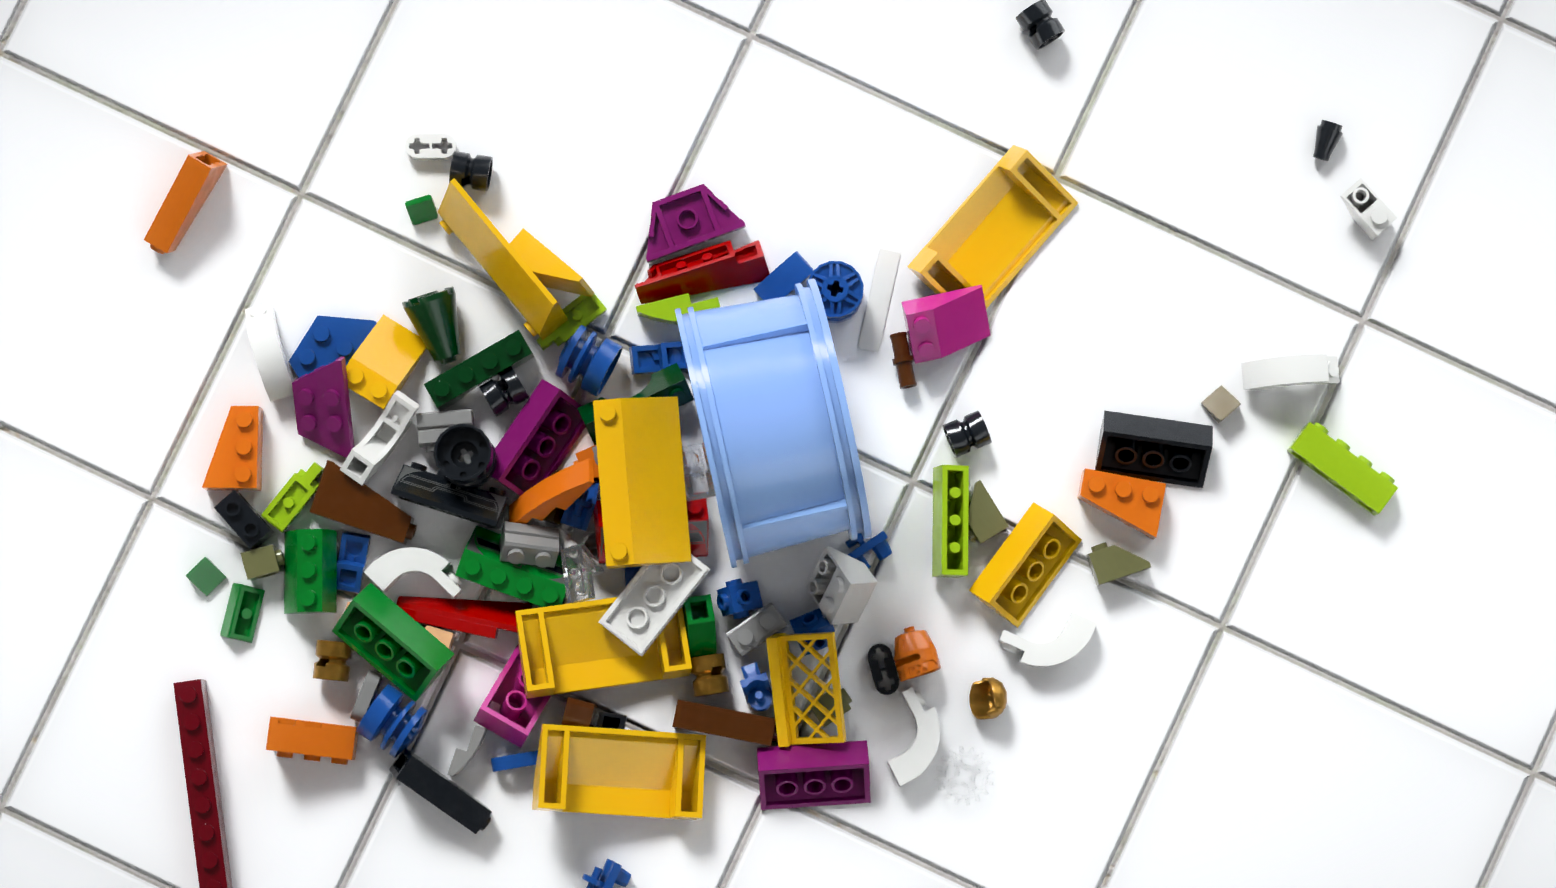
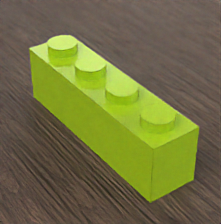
(1342, 468)
(950, 521)

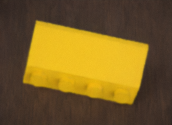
(1025, 564)

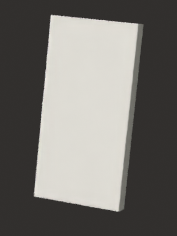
(652, 602)

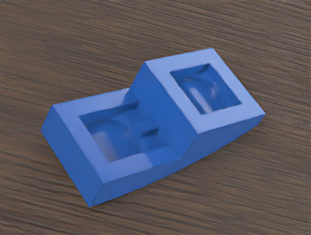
(784, 277)
(654, 358)
(352, 561)

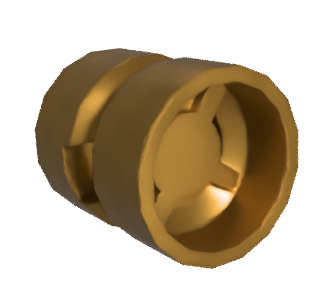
(332, 661)
(709, 675)

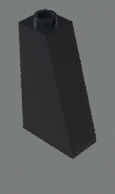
(440, 791)

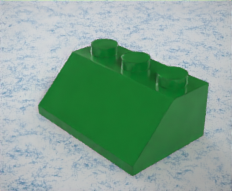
(310, 571)

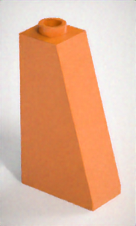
(184, 201)

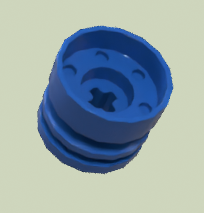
(844, 304)
(588, 360)
(392, 721)

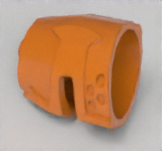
(915, 654)

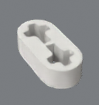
(430, 140)

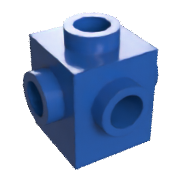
(739, 598)
(812, 623)

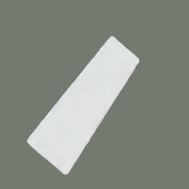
(879, 300)

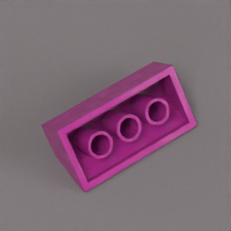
(538, 438)
(814, 775)

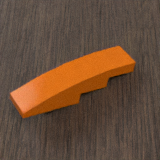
(554, 491)

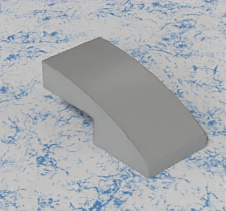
(461, 757)

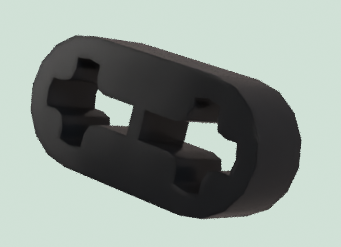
(889, 667)

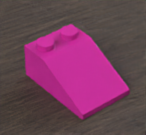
(945, 322)
(506, 706)

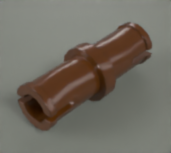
(903, 360)

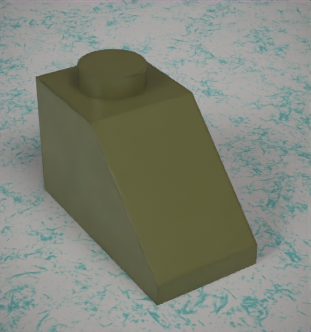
(984, 516)
(1114, 563)

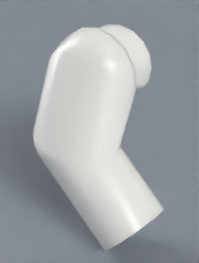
(564, 538)

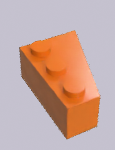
(238, 452)
(1125, 498)
(312, 740)

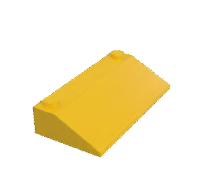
(995, 228)
(500, 261)
(642, 481)
(572, 652)
(619, 772)

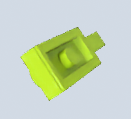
(579, 312)
(293, 497)

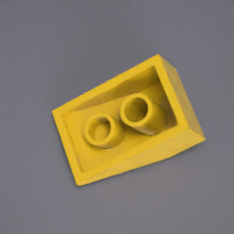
(549, 267)
(384, 361)

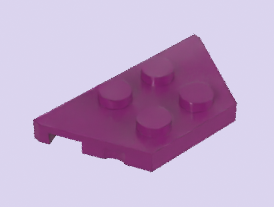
(688, 221)
(324, 407)

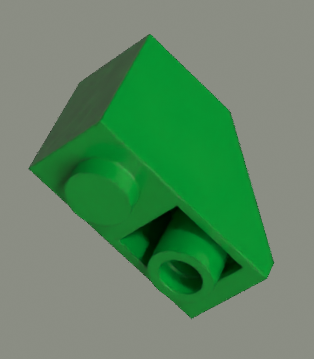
(700, 625)

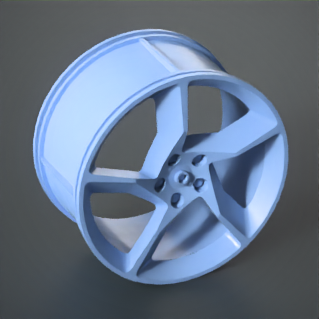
(774, 422)

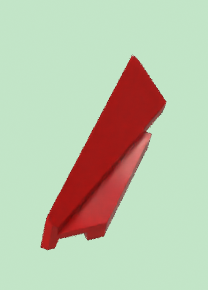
(704, 271)
(464, 615)

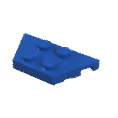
(329, 340)

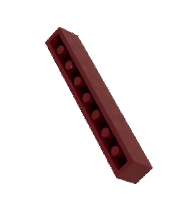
(202, 784)

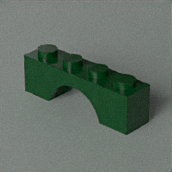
(479, 368)
(663, 383)

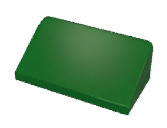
(242, 612)

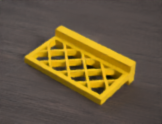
(784, 685)

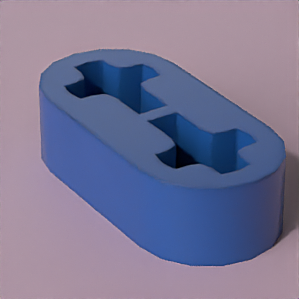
(514, 761)

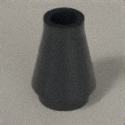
(1327, 137)

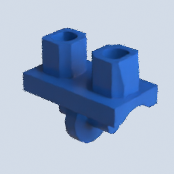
(581, 511)
(877, 544)
(756, 687)
(607, 876)

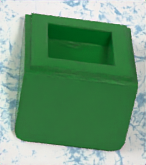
(421, 209)
(206, 576)

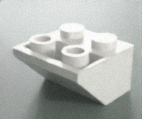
(841, 586)

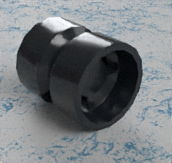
(1040, 24)
(471, 170)
(494, 389)
(966, 434)

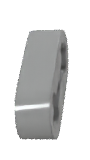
(366, 695)

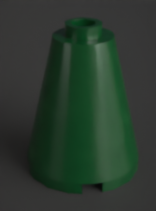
(436, 323)

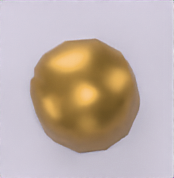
(987, 698)

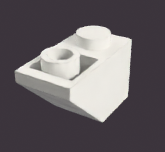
(1367, 209)

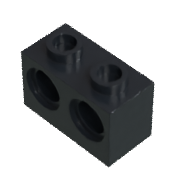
(244, 519)

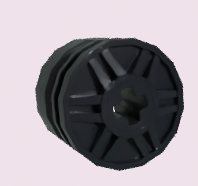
(450, 453)

